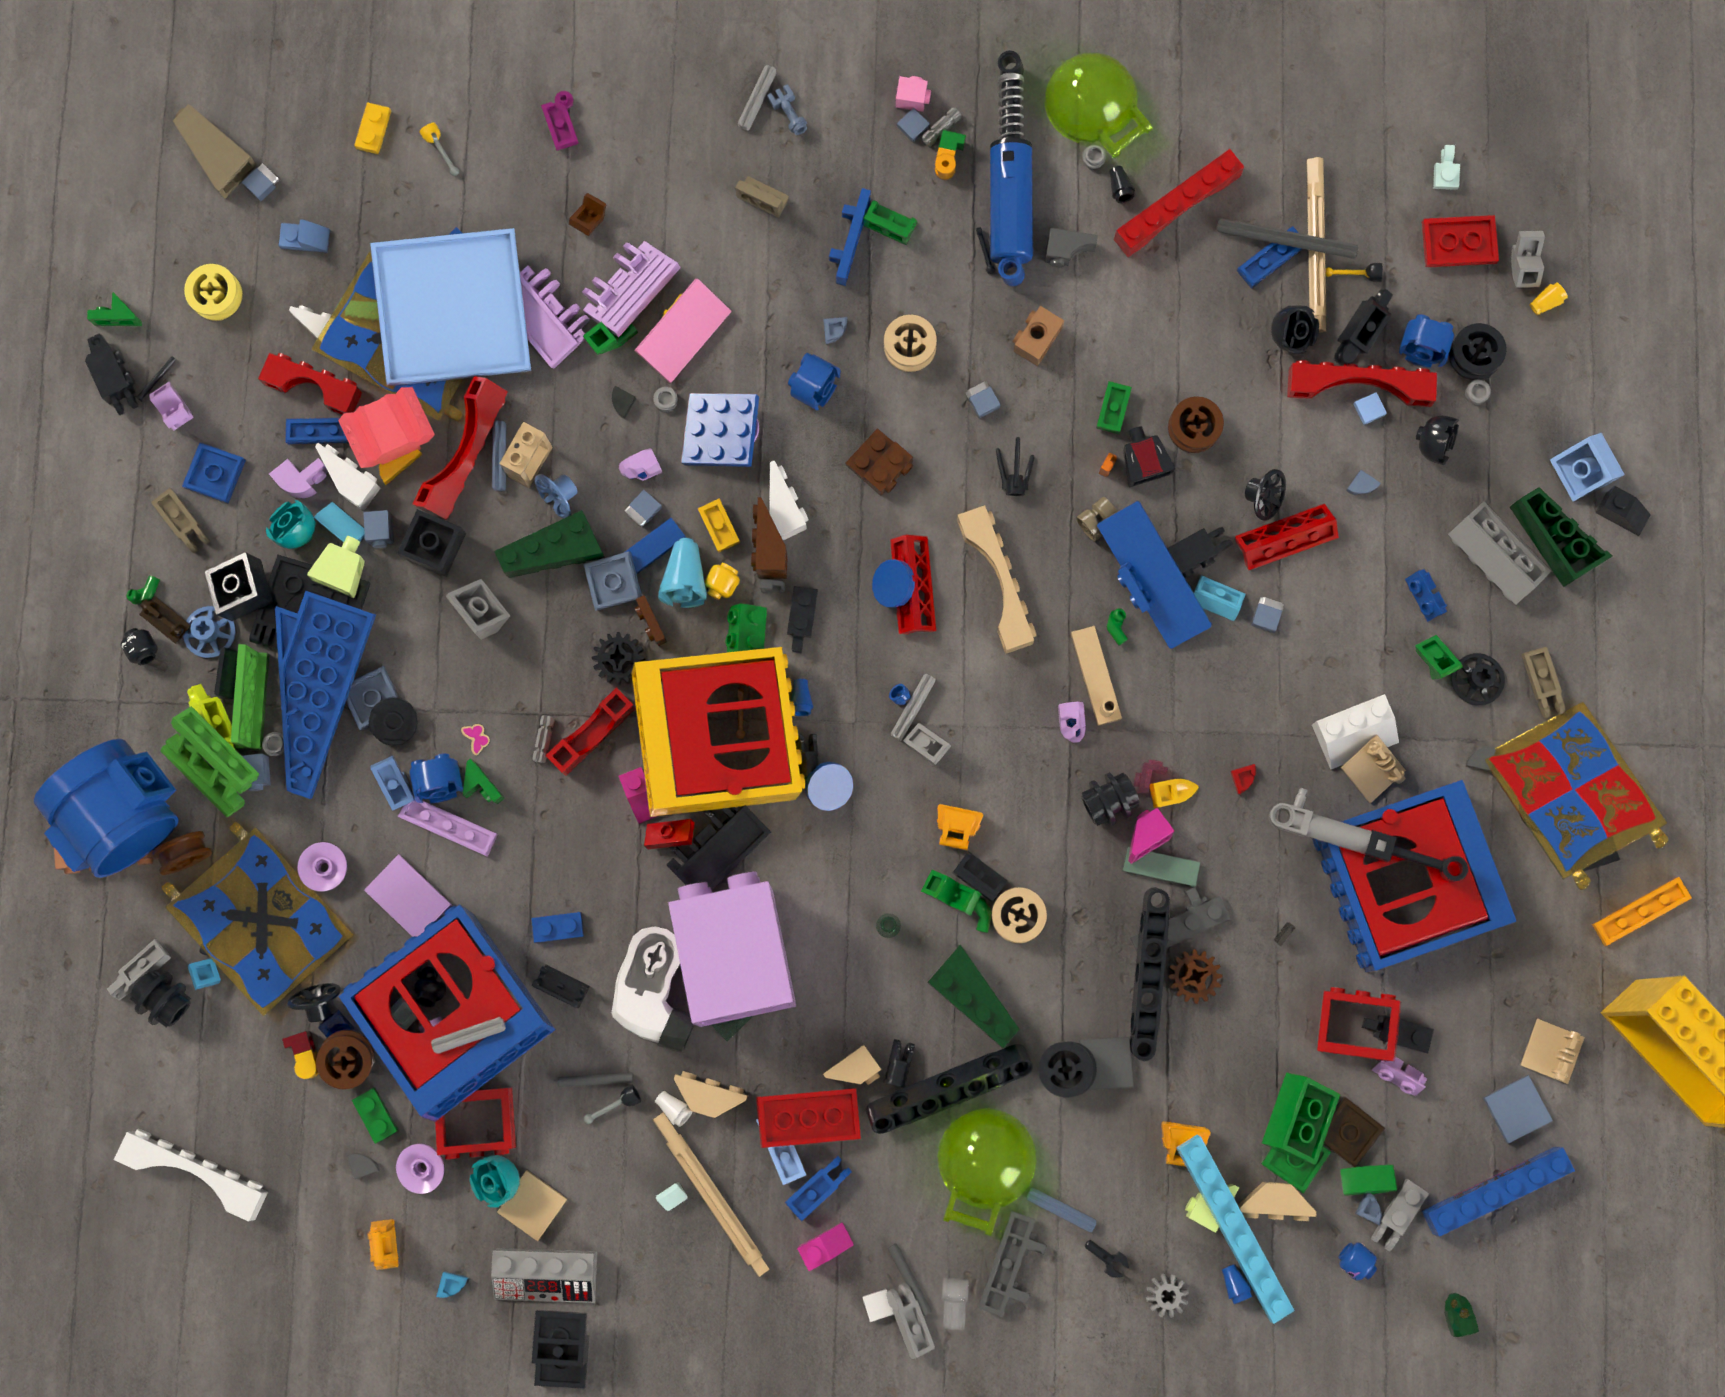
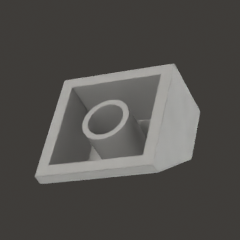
(479, 608)

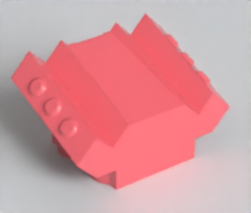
(387, 428)

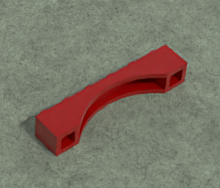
(1160, 214)
(1411, 387)
(481, 407)

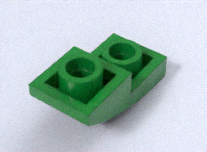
(1368, 1179)

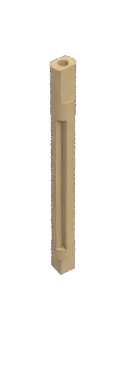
(1316, 228)
(711, 1195)

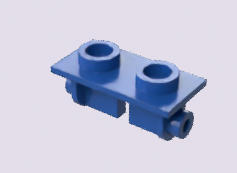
(1430, 604)

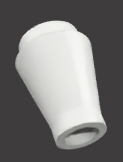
(674, 1109)

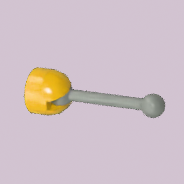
(431, 134)

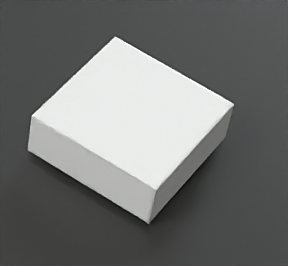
(877, 1305)

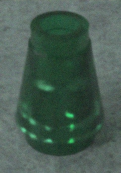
(888, 933)

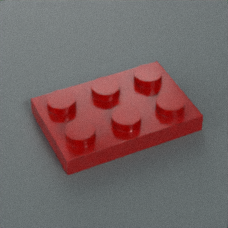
(1460, 241)

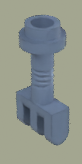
(797, 124)

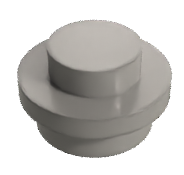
(1094, 156)
(273, 744)

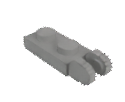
(1400, 1212)
(910, 1321)

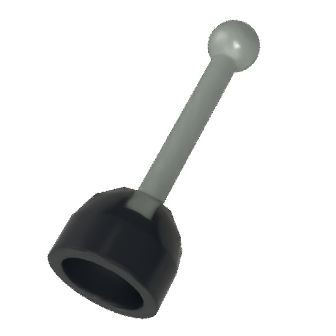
(628, 1097)

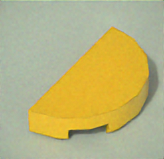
(393, 468)

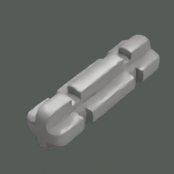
(944, 123)
(543, 739)

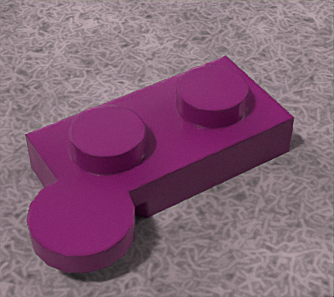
(559, 120)

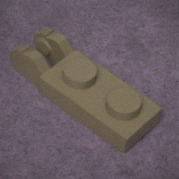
(179, 518)
(1543, 680)

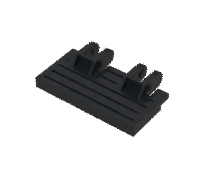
(719, 849)

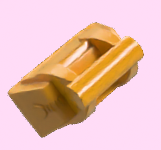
(957, 821)
(1176, 1134)
(383, 1244)

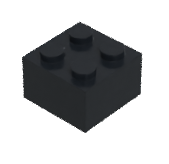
(431, 542)
(238, 586)

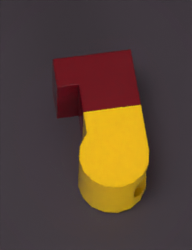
(304, 1053)

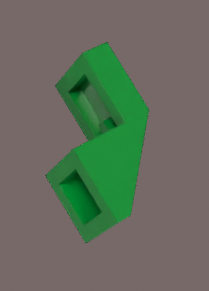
(603, 340)
(951, 892)

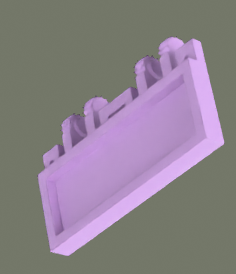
(631, 290)
(544, 328)

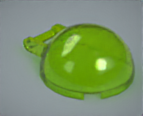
(1093, 100)
(985, 1163)

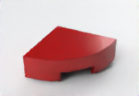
(1243, 777)

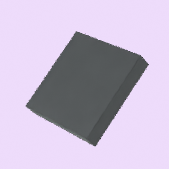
(1112, 1062)

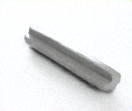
(757, 97)
(913, 707)
(468, 1035)

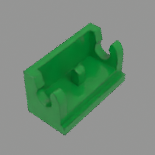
(889, 223)

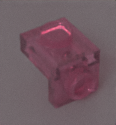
(1143, 779)

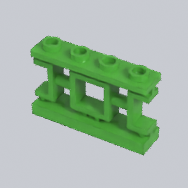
(201, 741)

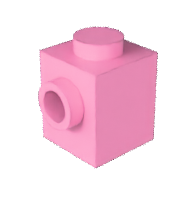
(912, 93)

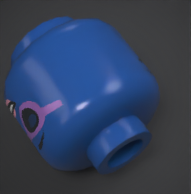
(1357, 1261)

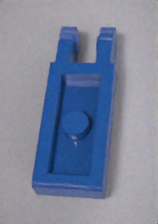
(816, 1190)

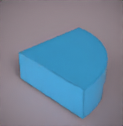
(451, 1284)

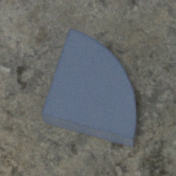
(834, 329)
(1363, 484)
(1369, 1209)

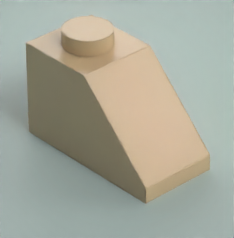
(855, 1068)

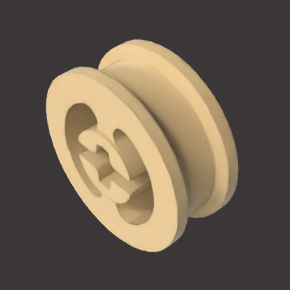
(894, 342)
(1029, 898)

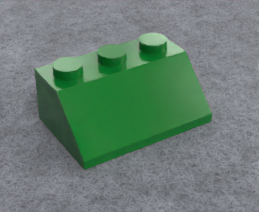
(1301, 1118)

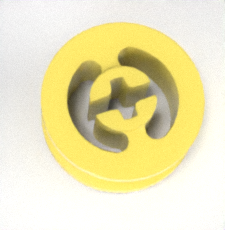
(208, 279)

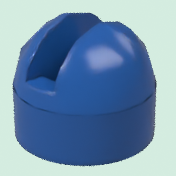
(896, 691)

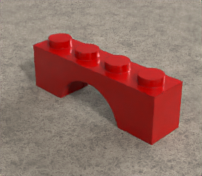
(284, 374)
(584, 740)

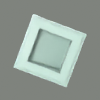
(672, 1196)

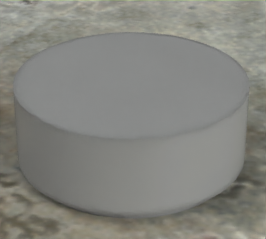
(1477, 392)
(665, 399)

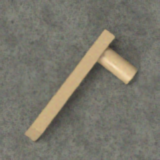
(1096, 675)

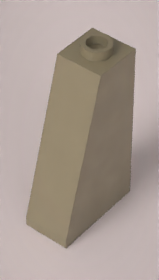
(217, 154)

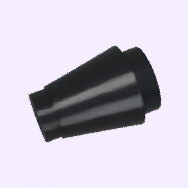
(1121, 185)

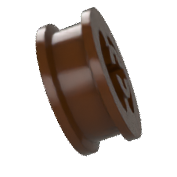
(1195, 441)
(181, 852)
(343, 1076)

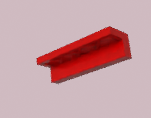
(1290, 539)
(910, 613)

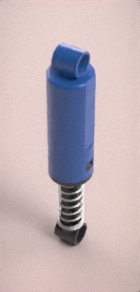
(1011, 179)

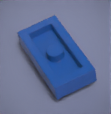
(557, 927)

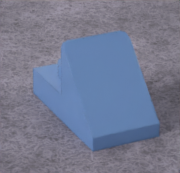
(304, 236)
(392, 782)

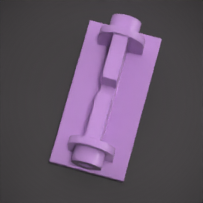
(1410, 1080)

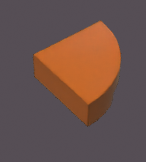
(1108, 465)

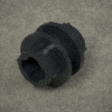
(1109, 799)
(157, 995)

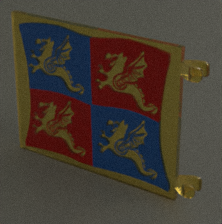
(1575, 792)

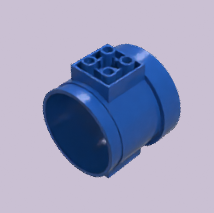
(107, 808)

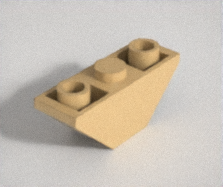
(707, 1096)
(1276, 1201)

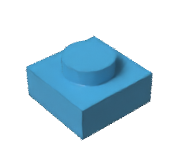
(204, 973)

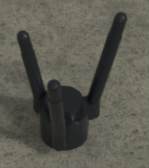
(1015, 484)

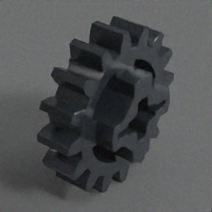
(607, 658)

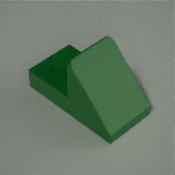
(118, 315)
(1438, 657)
(477, 778)

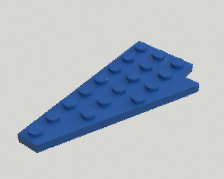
(316, 671)

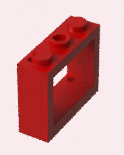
(1360, 997)
(477, 1150)

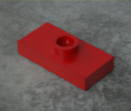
(669, 834)

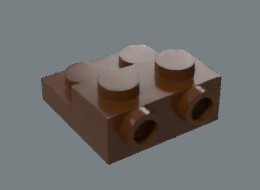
(880, 462)

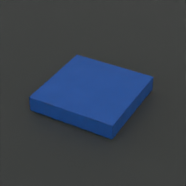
(214, 473)

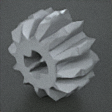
(1165, 1304)

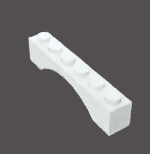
(237, 1196)

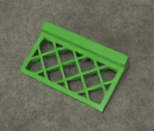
(249, 698)

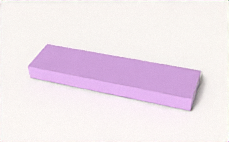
(449, 826)

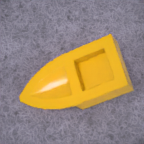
(1172, 792)

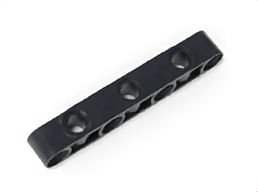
(1149, 974)
(948, 1088)

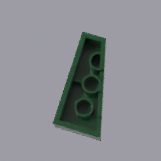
(1558, 537)
(552, 547)
(969, 992)

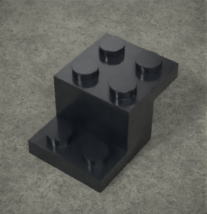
(560, 1349)

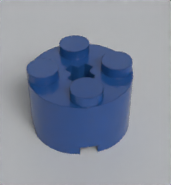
(1427, 341)
(814, 381)
(436, 779)

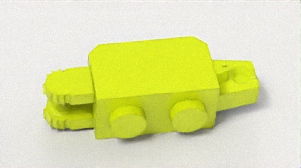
(211, 710)

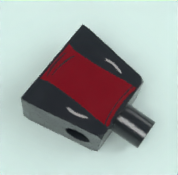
(1145, 458)

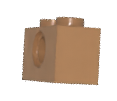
(1032, 348)

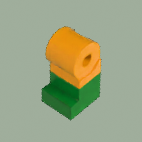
(945, 159)

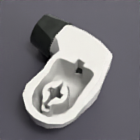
(644, 988)

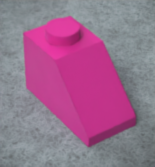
(636, 793)
(1149, 833)
(825, 1246)

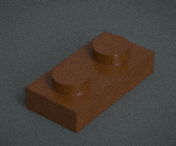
(645, 612)

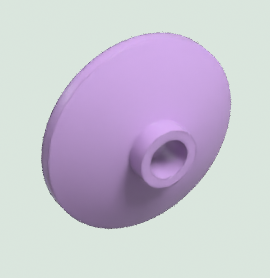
(310, 866)
(410, 1171)

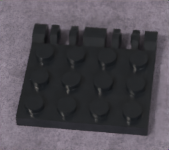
(287, 589)

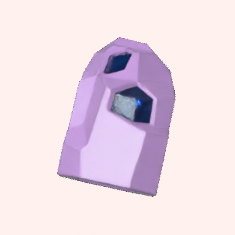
(640, 465)
(1072, 721)

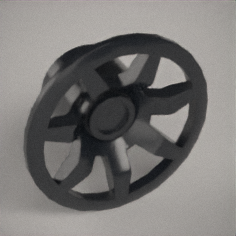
(1263, 491)
(1479, 679)
(315, 1005)

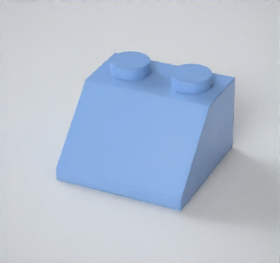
(1587, 466)

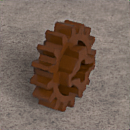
(1199, 987)

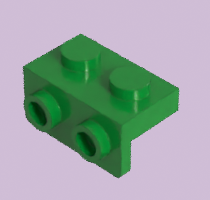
(746, 627)

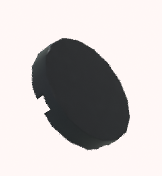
(393, 721)

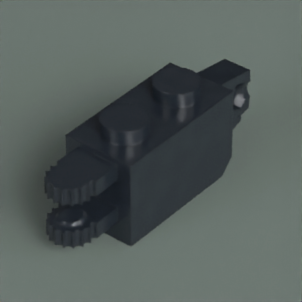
(1364, 327)
(109, 373)
(1197, 550)

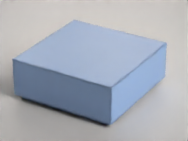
(1370, 408)

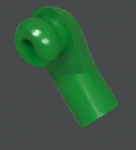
(138, 596)
(1114, 626)
(984, 913)

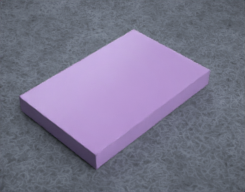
(407, 896)

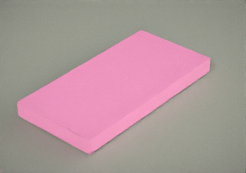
(683, 330)

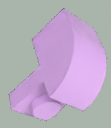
(171, 406)
(299, 483)

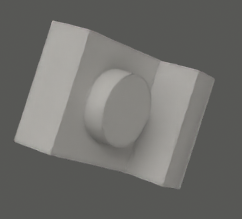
(1526, 259)

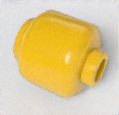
(722, 581)

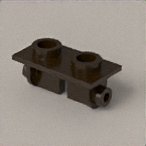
(164, 619)

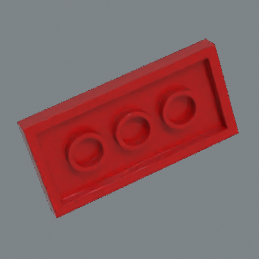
(808, 1118)

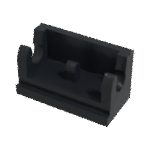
(980, 876)
(561, 986)

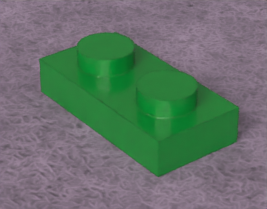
(1113, 407)
(375, 1115)

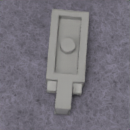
(147, 960)

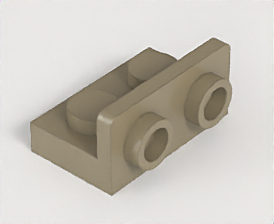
(761, 196)

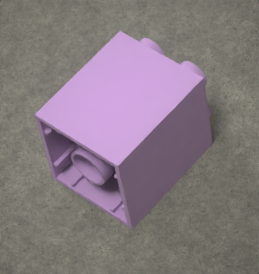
(731, 950)

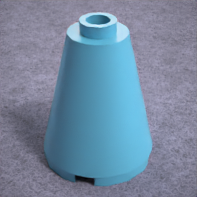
(683, 576)

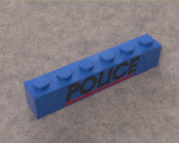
(1498, 1191)

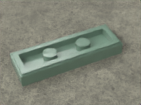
(1164, 868)

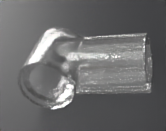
(955, 1298)

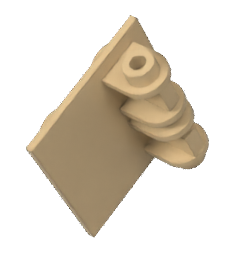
(1374, 769)
(1552, 1051)

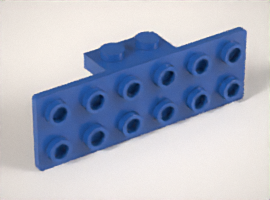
(1153, 575)

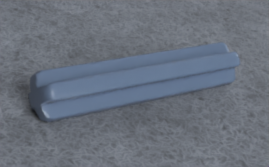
(498, 452)
(1061, 1209)

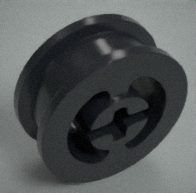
(1463, 344)
(1048, 1072)

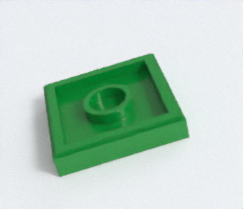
(1294, 1170)

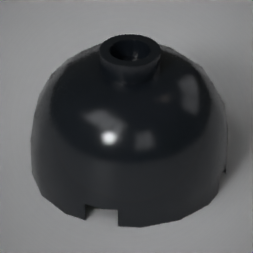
(1295, 329)
(1437, 438)

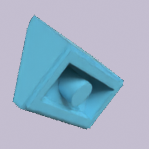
(339, 523)
(1218, 598)

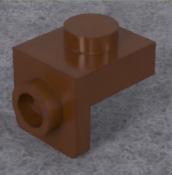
(588, 215)

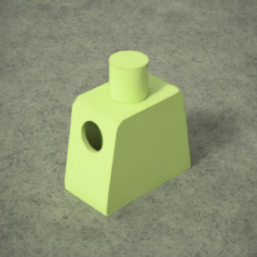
(339, 567)

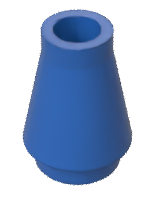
(801, 697)
(1236, 1285)

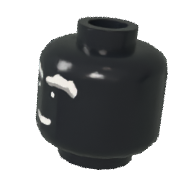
(139, 646)

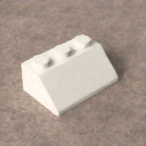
(1353, 728)

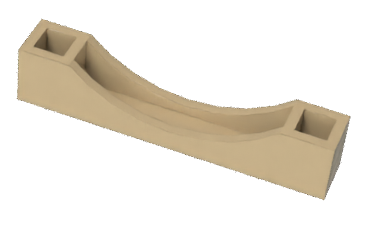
(979, 533)

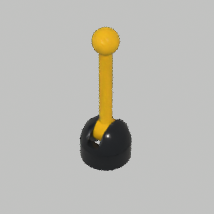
(1372, 272)

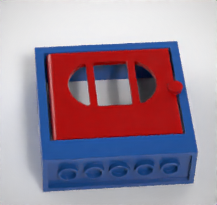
(1439, 831)
(445, 1079)

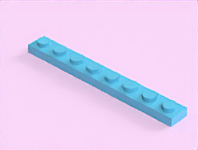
(1235, 1229)

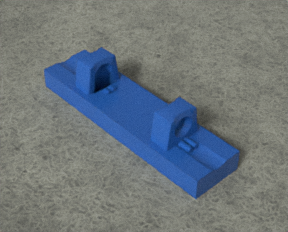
(846, 256)

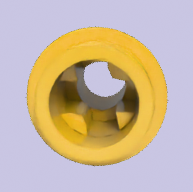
(1549, 298)

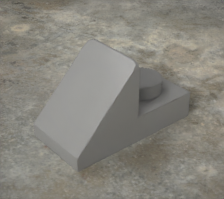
(927, 744)

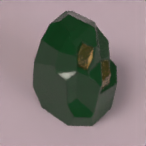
(1460, 1316)

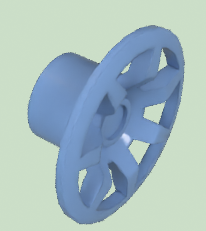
(559, 491)
(207, 631)

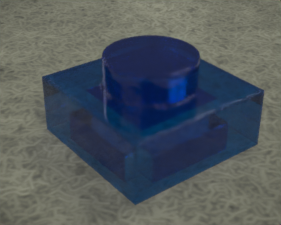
(335, 1023)

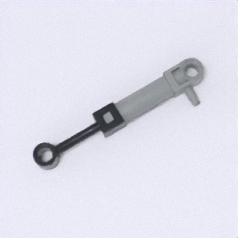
(1369, 843)

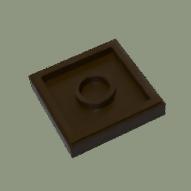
(1351, 1132)

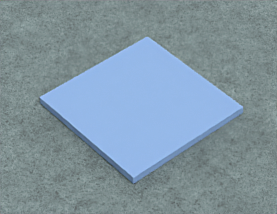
(450, 307)

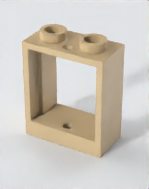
(525, 462)

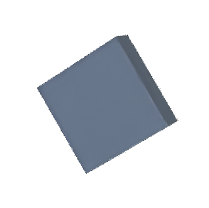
(913, 125)

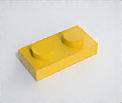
(372, 128)
(718, 525)

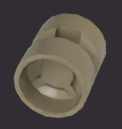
(1101, 510)

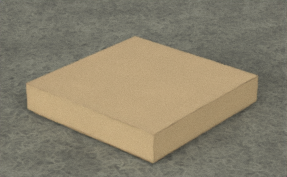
(533, 1206)

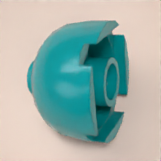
(291, 525)
(494, 1180)

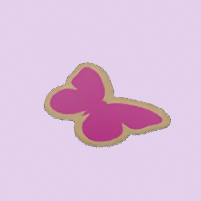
(478, 738)

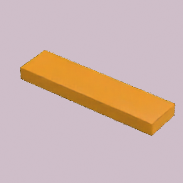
(1641, 911)

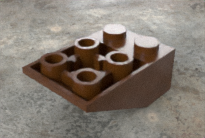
(771, 555)

